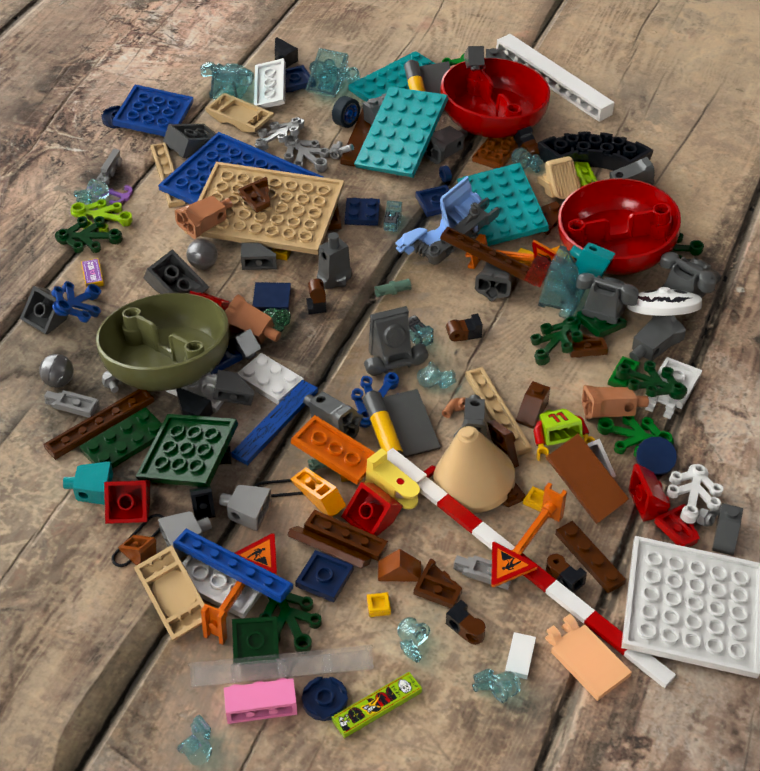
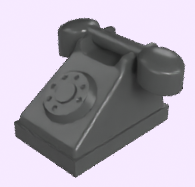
(689, 274)
(606, 297)
(391, 342)

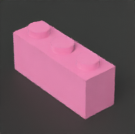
(260, 700)

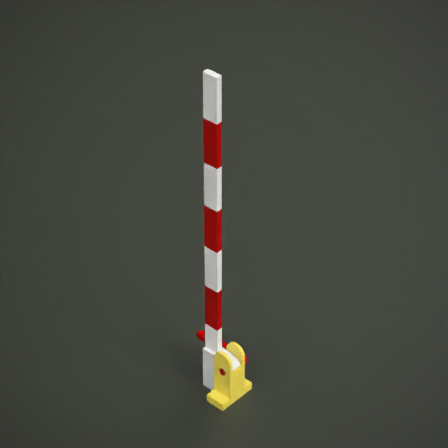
(404, 482)

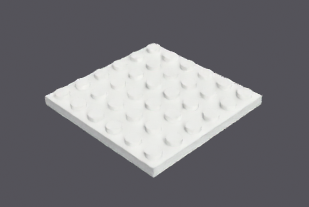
(693, 607)

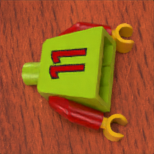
(558, 428)

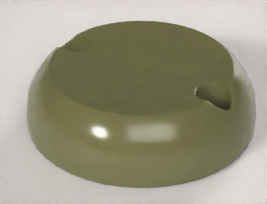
(163, 341)

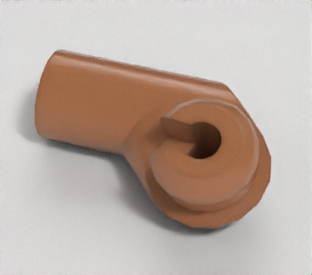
(455, 404)

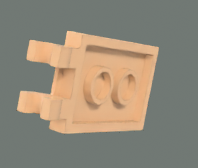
(587, 658)

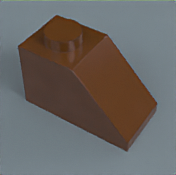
(533, 404)

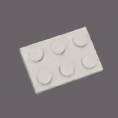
(269, 378)

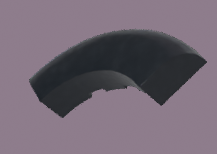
(597, 150)

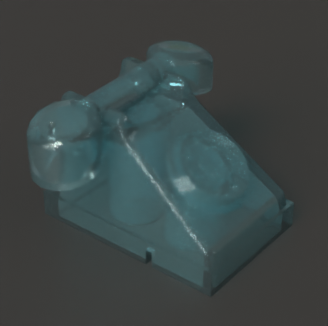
(330, 72)
(227, 79)
(559, 286)

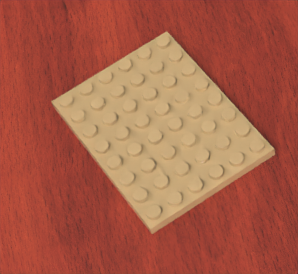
(298, 209)

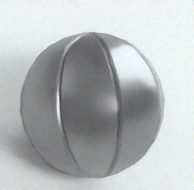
(201, 254)
(56, 370)

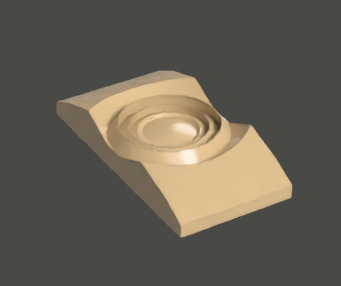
(238, 113)
(171, 592)

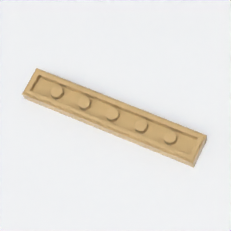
(165, 168)
(496, 407)

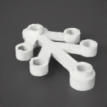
(697, 474)

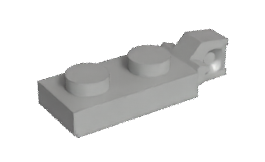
(109, 166)
(72, 402)
(477, 569)

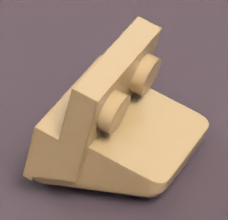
(560, 178)

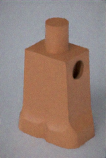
(202, 215)
(245, 316)
(611, 402)

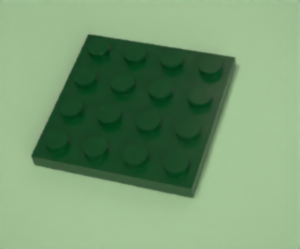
(187, 450)

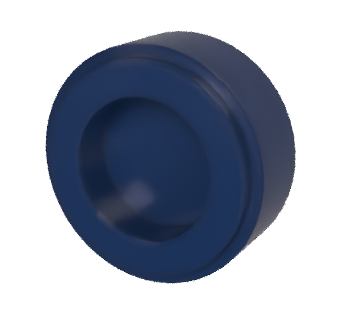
(445, 173)

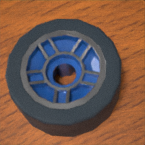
(346, 111)

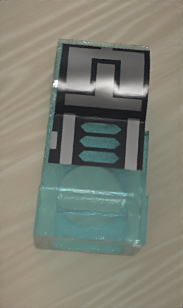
(392, 216)
(419, 330)

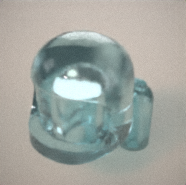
(526, 160)
(94, 190)
(432, 376)
(412, 635)
(502, 684)
(197, 746)

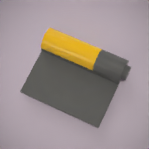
(426, 77)
(401, 422)

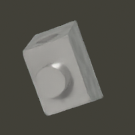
(247, 505)
(175, 524)

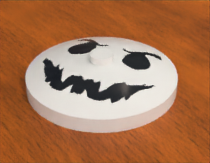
(666, 302)

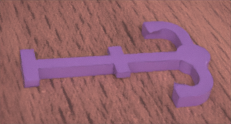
(124, 197)

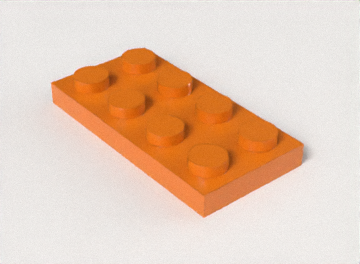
(333, 449)

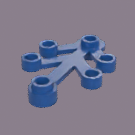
(64, 308)
(390, 381)

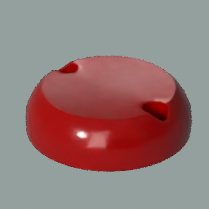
(495, 98)
(623, 217)

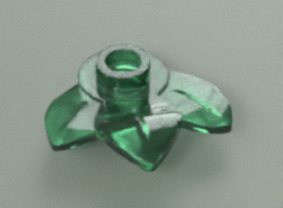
(280, 317)

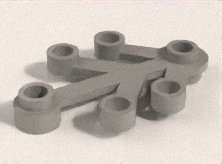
(280, 131)
(295, 142)

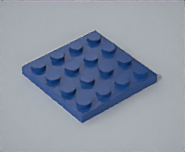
(152, 110)

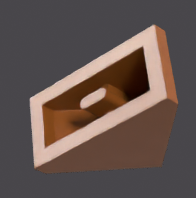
(138, 548)
(399, 567)

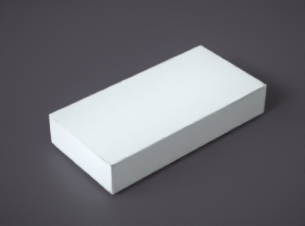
(520, 654)

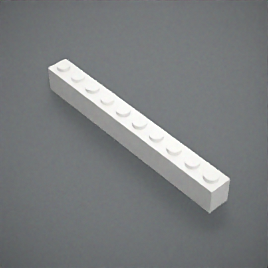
(558, 79)

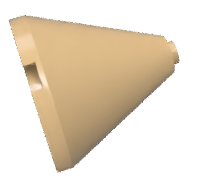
(475, 471)

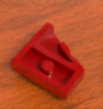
(676, 529)

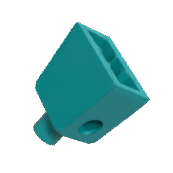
(592, 259)
(89, 482)

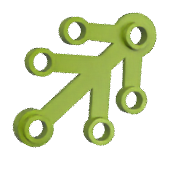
(80, 209)

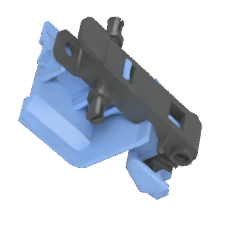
(460, 211)

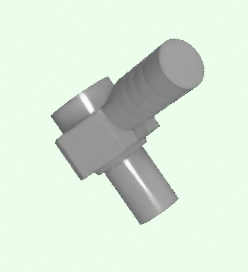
(337, 150)
(110, 381)
(707, 517)

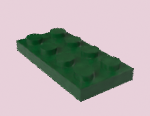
(123, 439)

